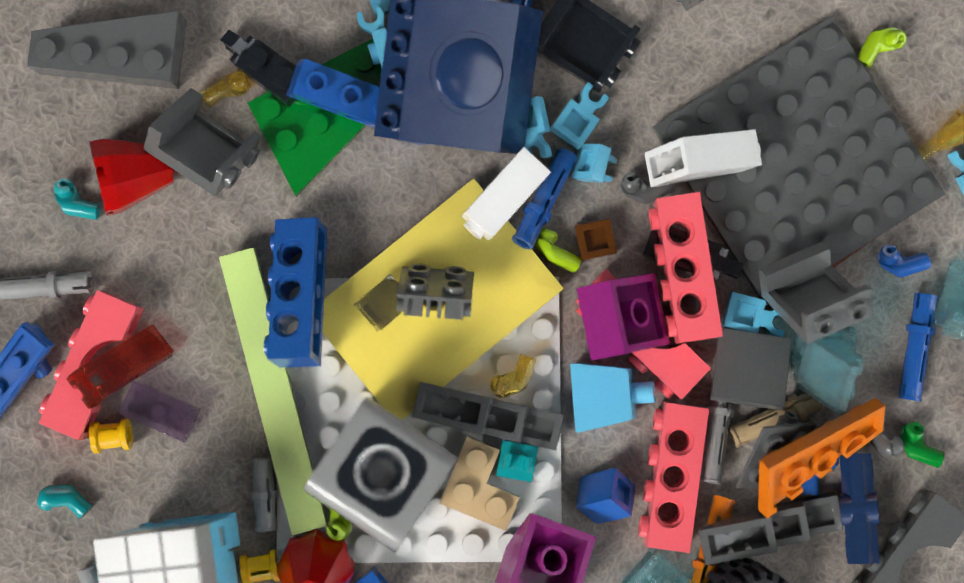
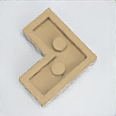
(468, 486)

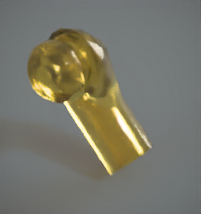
(230, 85)
(514, 381)

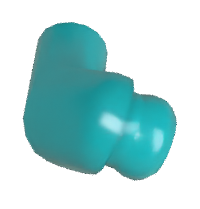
(71, 201)
(61, 496)

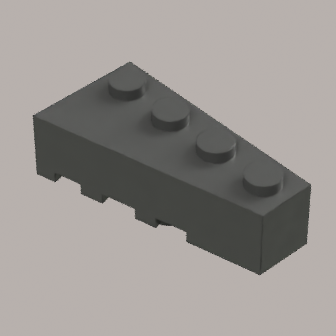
(122, 50)

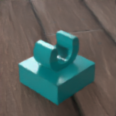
(517, 460)

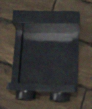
(586, 41)

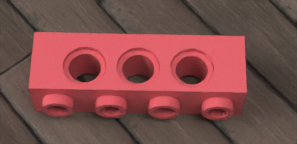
(687, 212)
(678, 531)

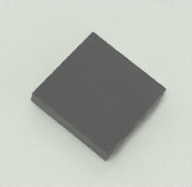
(751, 369)

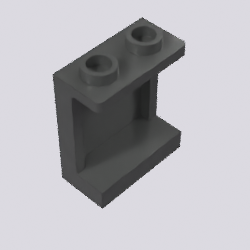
(200, 145)
(813, 294)

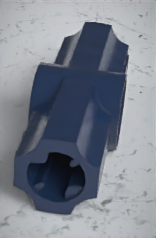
(859, 509)

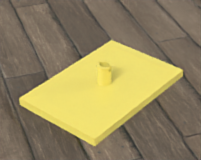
(415, 349)

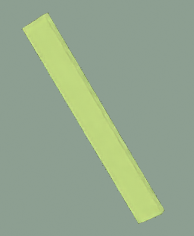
(272, 392)

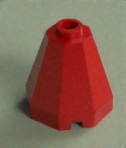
(127, 173)
(315, 560)

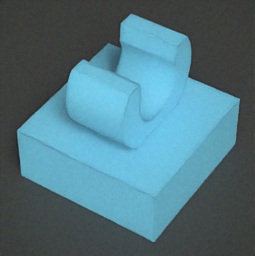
(592, 163)

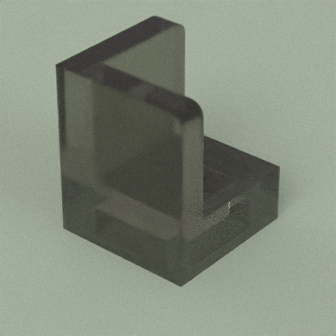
(380, 303)

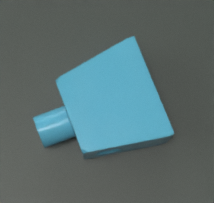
(606, 395)

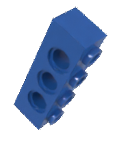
(335, 92)
(304, 345)

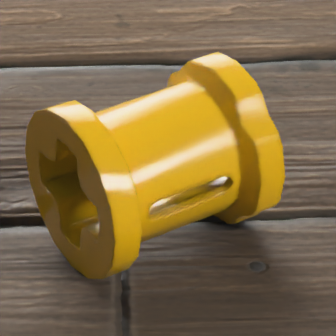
(110, 435)
(259, 567)

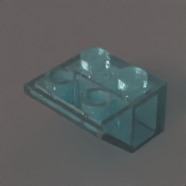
(828, 368)

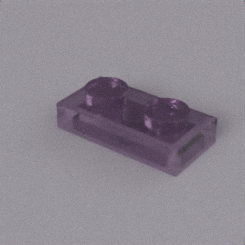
(159, 411)

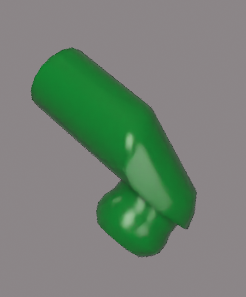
(915, 445)

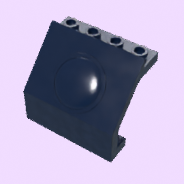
(458, 73)

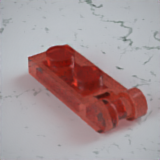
(121, 365)

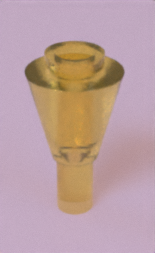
(947, 137)

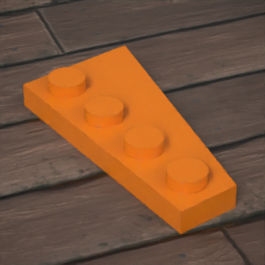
(816, 453)

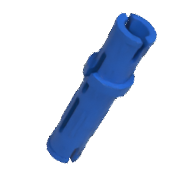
(539, 209)
(918, 345)

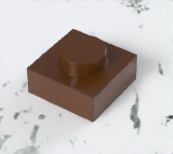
(595, 239)

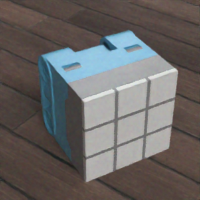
(171, 551)

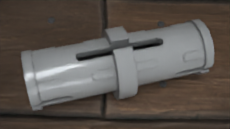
(263, 495)

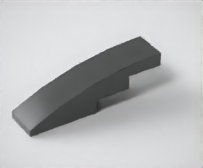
(488, 416)
(756, 535)

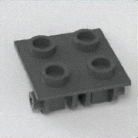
(422, 283)
(772, 439)

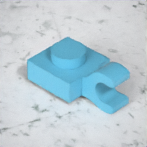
(378, 33)

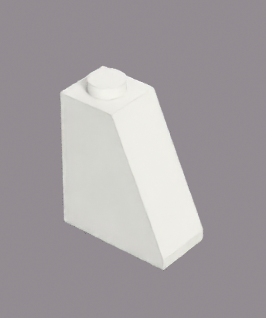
(703, 157)
(505, 195)

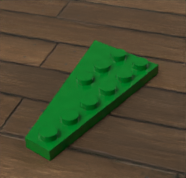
(308, 136)

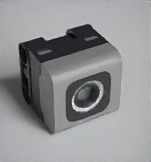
(380, 474)

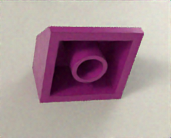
(622, 316)
(546, 553)

